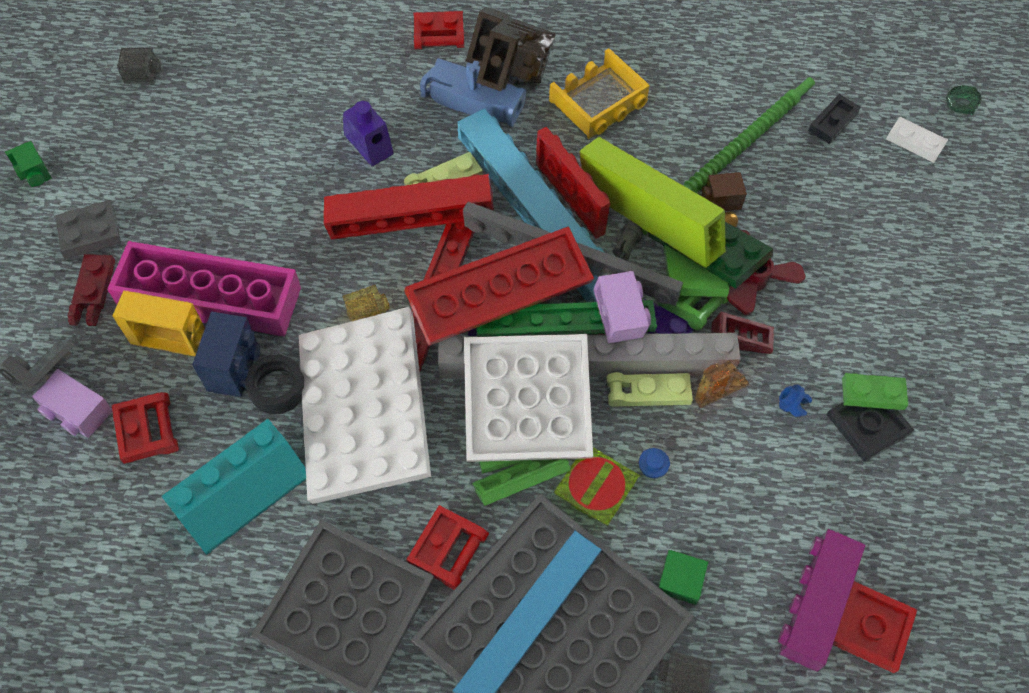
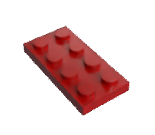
(572, 182)

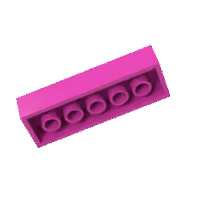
(211, 283)

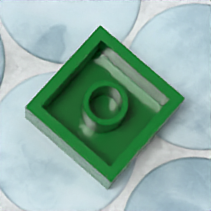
(683, 576)

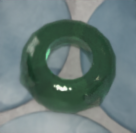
(966, 92)

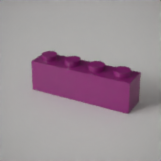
(822, 600)

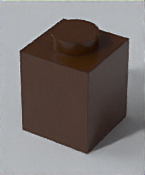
(725, 190)

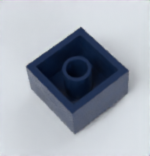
(226, 354)

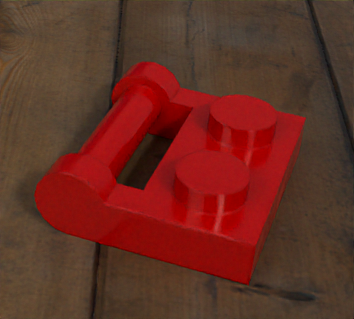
(438, 29)
(134, 431)
(437, 542)

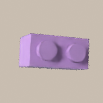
(621, 307)
(72, 403)

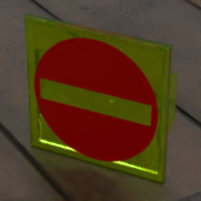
(597, 486)

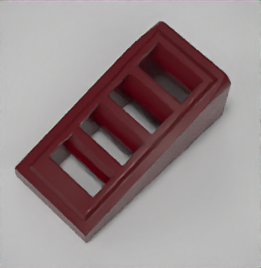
(732, 323)

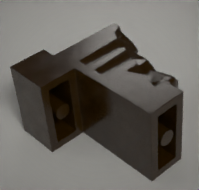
(508, 50)

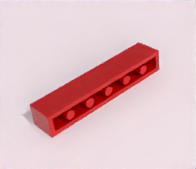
(404, 206)

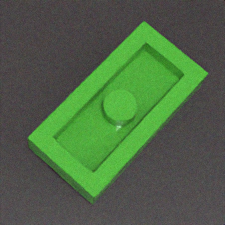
(874, 391)

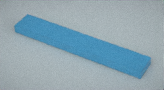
(530, 617)

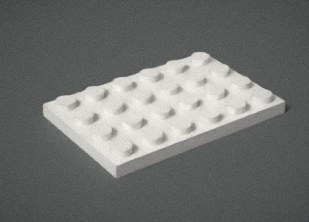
(362, 406)

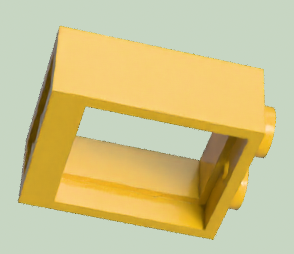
(159, 323)

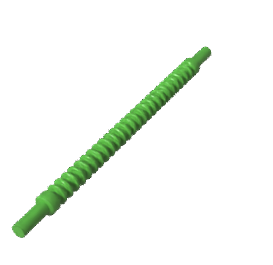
(747, 137)

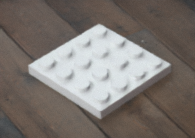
(527, 398)

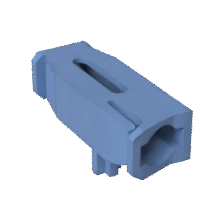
(457, 89)

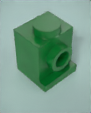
(28, 164)

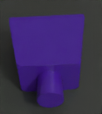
(360, 126)

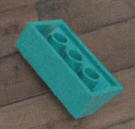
(236, 486)

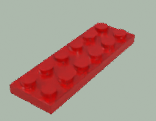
(498, 285)

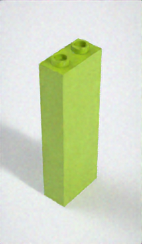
(656, 202)

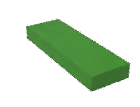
(518, 478)

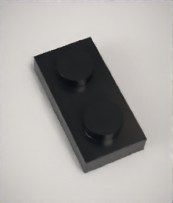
(834, 119)

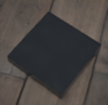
(870, 428)

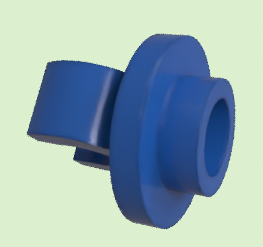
(791, 398)

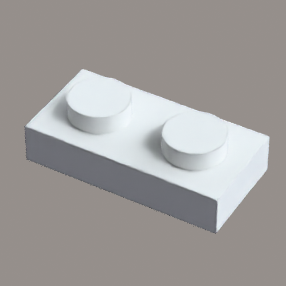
(916, 139)

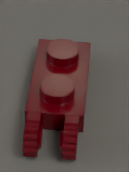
(91, 288)

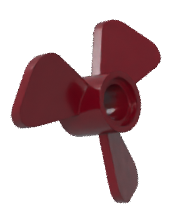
(745, 294)

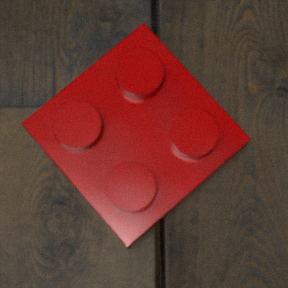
(875, 627)

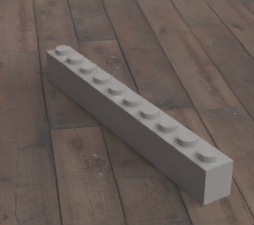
(644, 355)

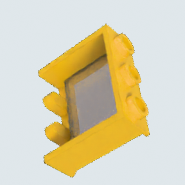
(601, 95)

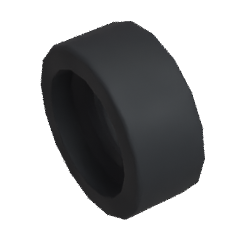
(265, 366)

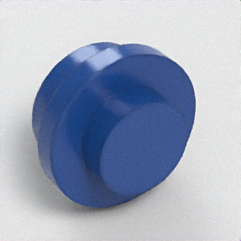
(654, 463)

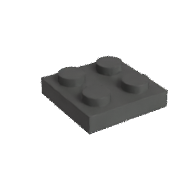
(87, 229)

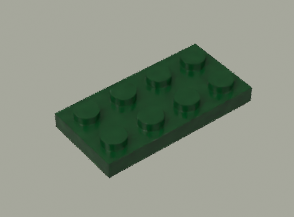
(741, 259)

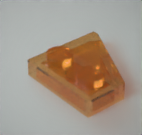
(719, 382)

